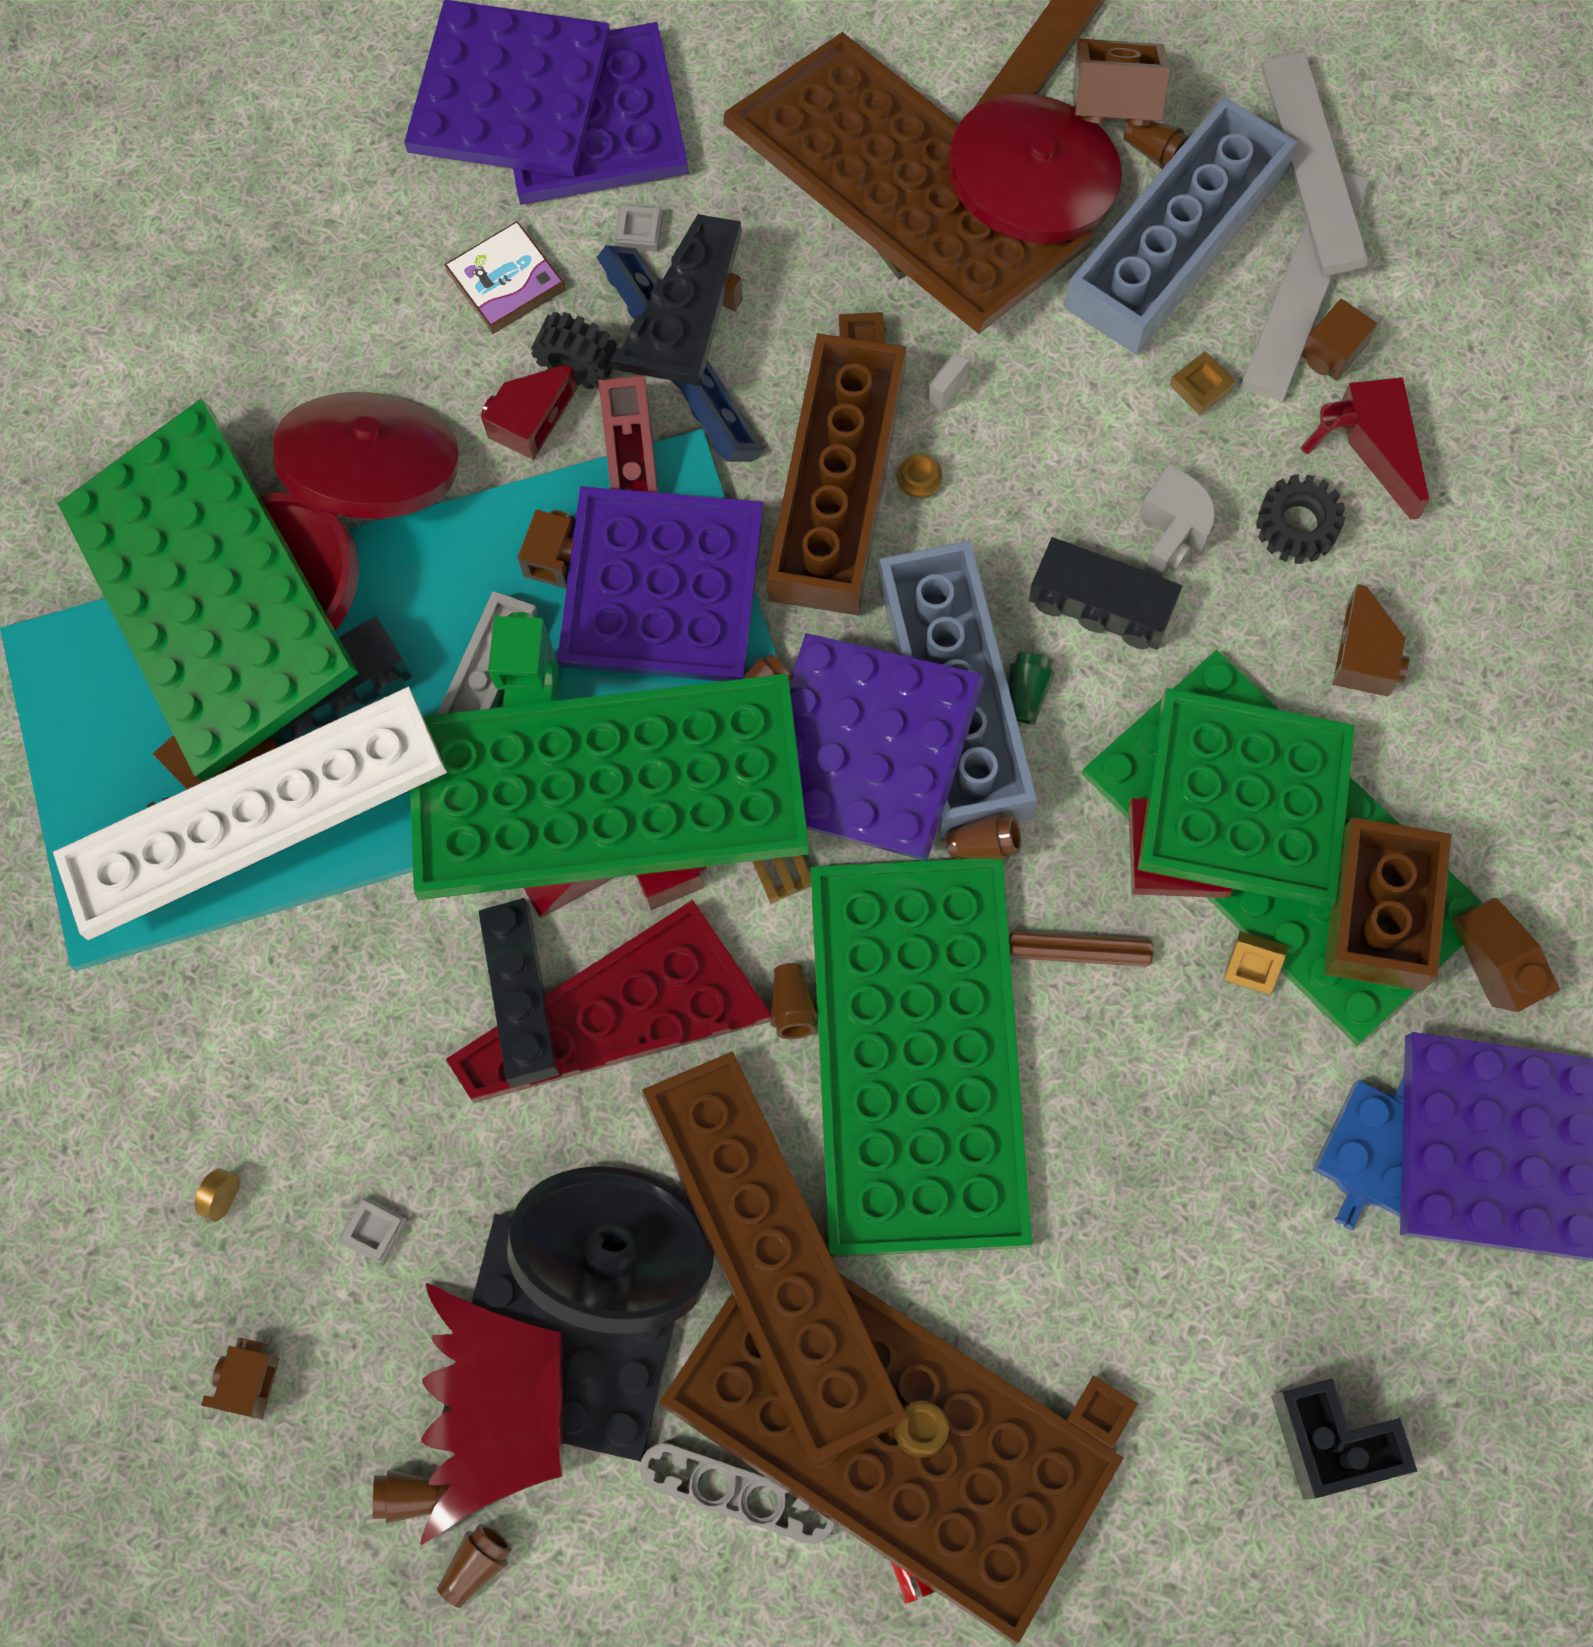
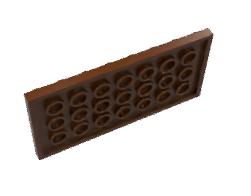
(881, 167)
(973, 1521)

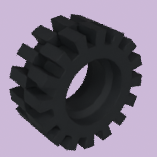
(575, 345)
(1306, 495)

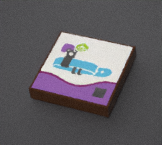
(505, 277)

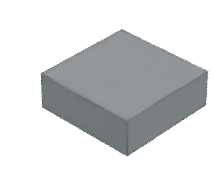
(639, 227)
(948, 382)
(372, 1230)

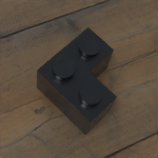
(1330, 1456)

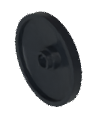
(609, 1250)

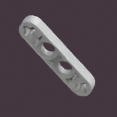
(735, 1500)

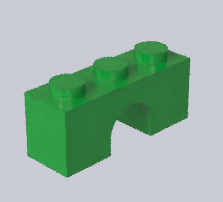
(523, 660)

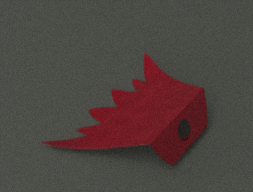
(503, 1408)

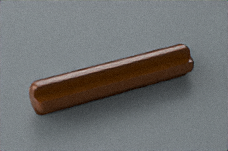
(1081, 948)

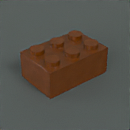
(1389, 905)

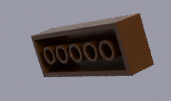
(836, 474)

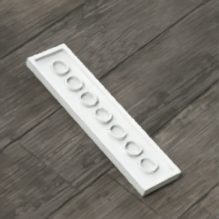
(248, 813)

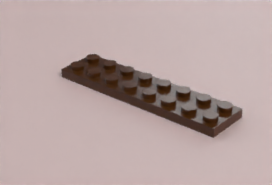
(773, 1259)

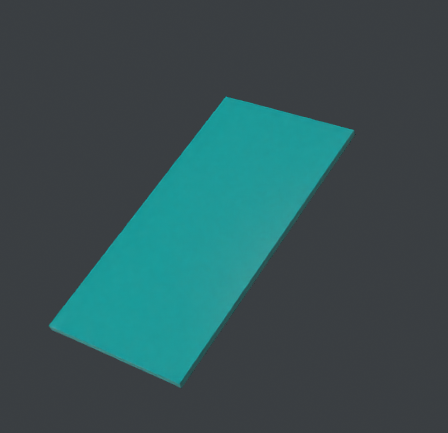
(425, 577)

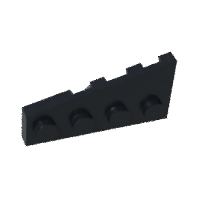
(684, 307)

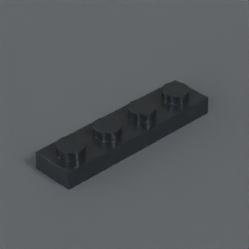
(518, 993)

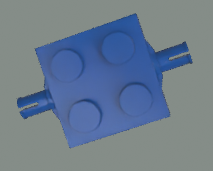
(1365, 1152)

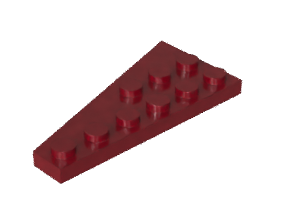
(639, 1000)

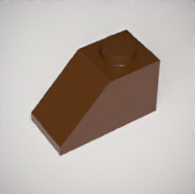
(1369, 647)
(1504, 957)

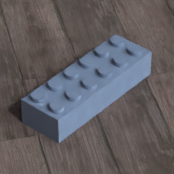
(1179, 225)
(944, 618)

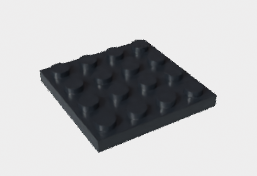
(607, 1377)

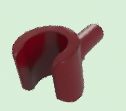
(1331, 419)

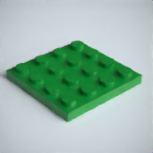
(1247, 798)

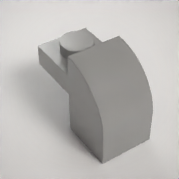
(1183, 512)

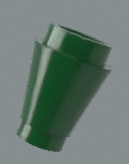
(1029, 685)

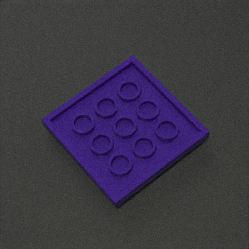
(508, 88)
(631, 126)
(661, 584)
(878, 741)
(1497, 1147)

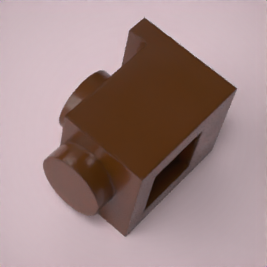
(548, 547)
(243, 1379)

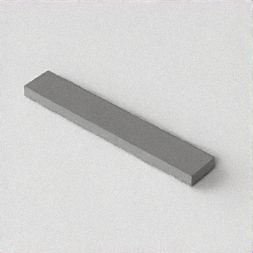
(1315, 165)
(1293, 312)

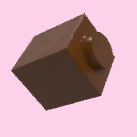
(1338, 340)

